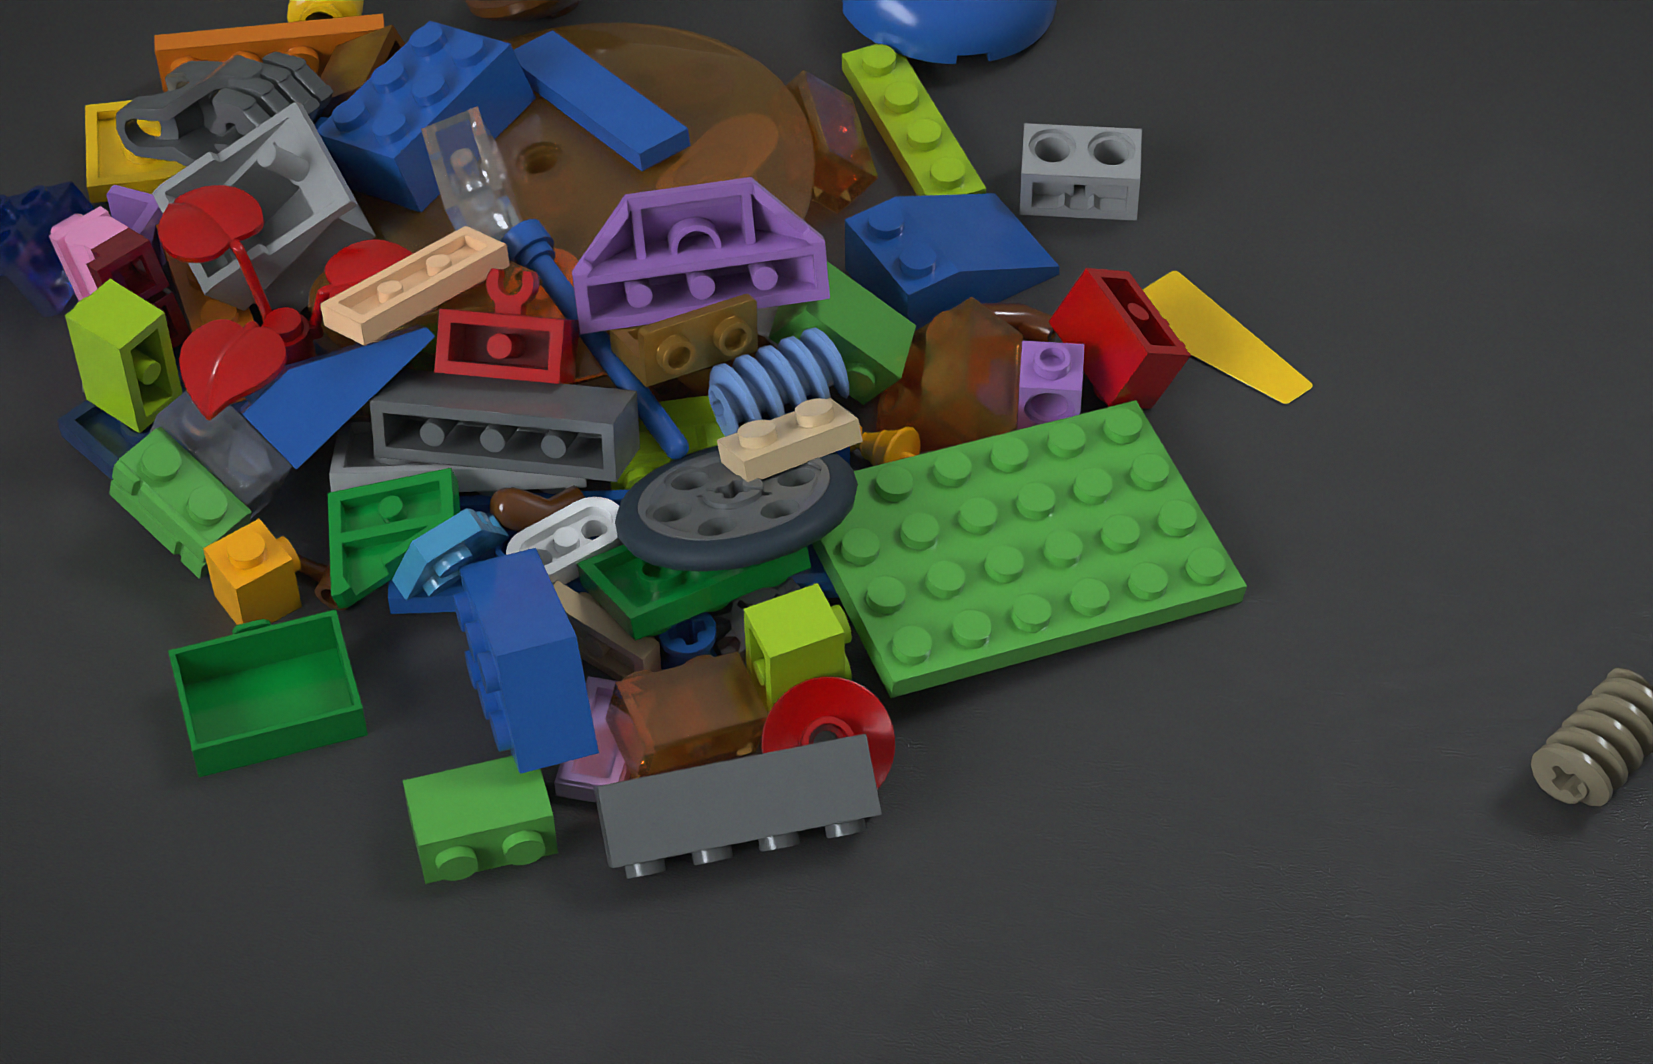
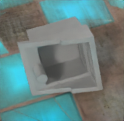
(303, 206)

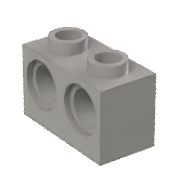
(1080, 171)

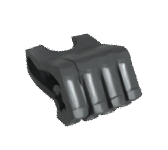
(203, 119)

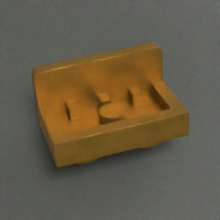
(688, 340)

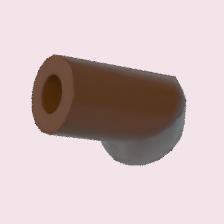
(520, 509)

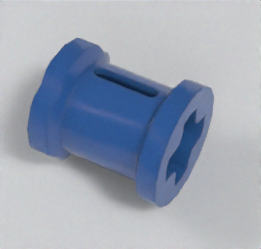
(688, 640)

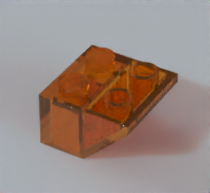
(957, 379)

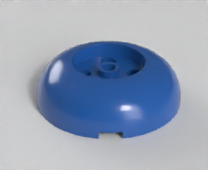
(949, 28)

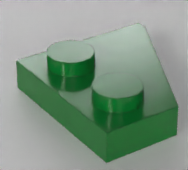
(376, 525)

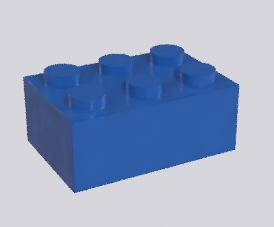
(430, 79)
(525, 661)

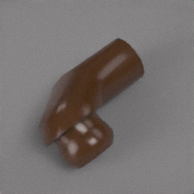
(1026, 320)

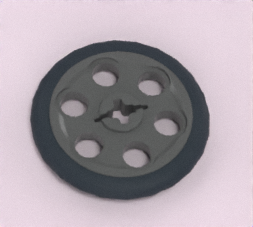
(709, 519)

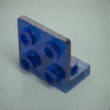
(25, 244)

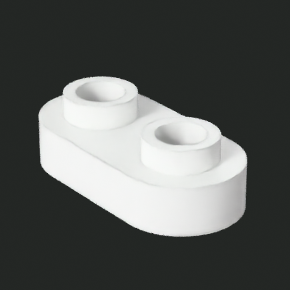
(564, 536)

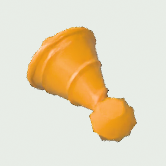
(888, 445)

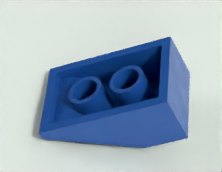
(942, 250)
(324, 391)

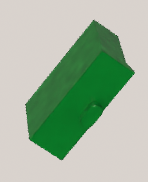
(267, 692)

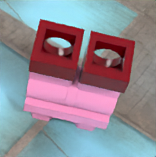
(104, 249)

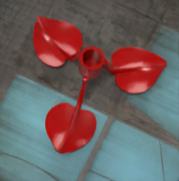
(232, 361)

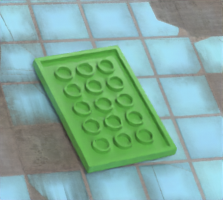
(1022, 549)

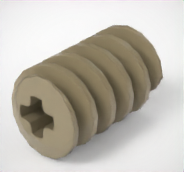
(1598, 742)

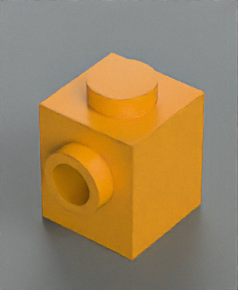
(254, 574)

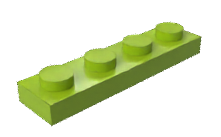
(910, 122)

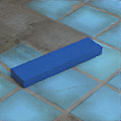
(601, 101)

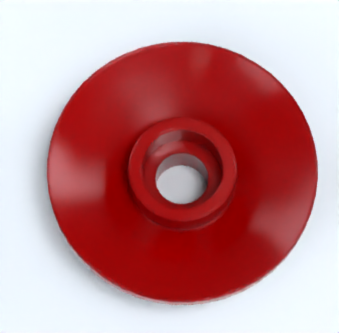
(833, 707)

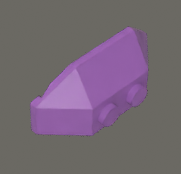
(693, 249)

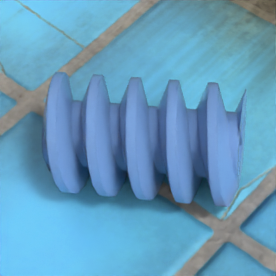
(776, 379)

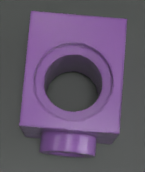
(1049, 382)

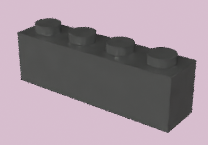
(506, 424)
(737, 802)

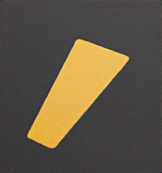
(1222, 340)

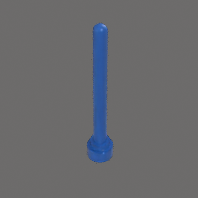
(532, 248)

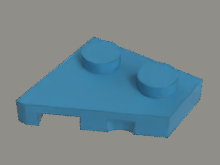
(436, 555)

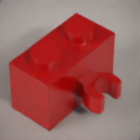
(1124, 337)
(507, 340)

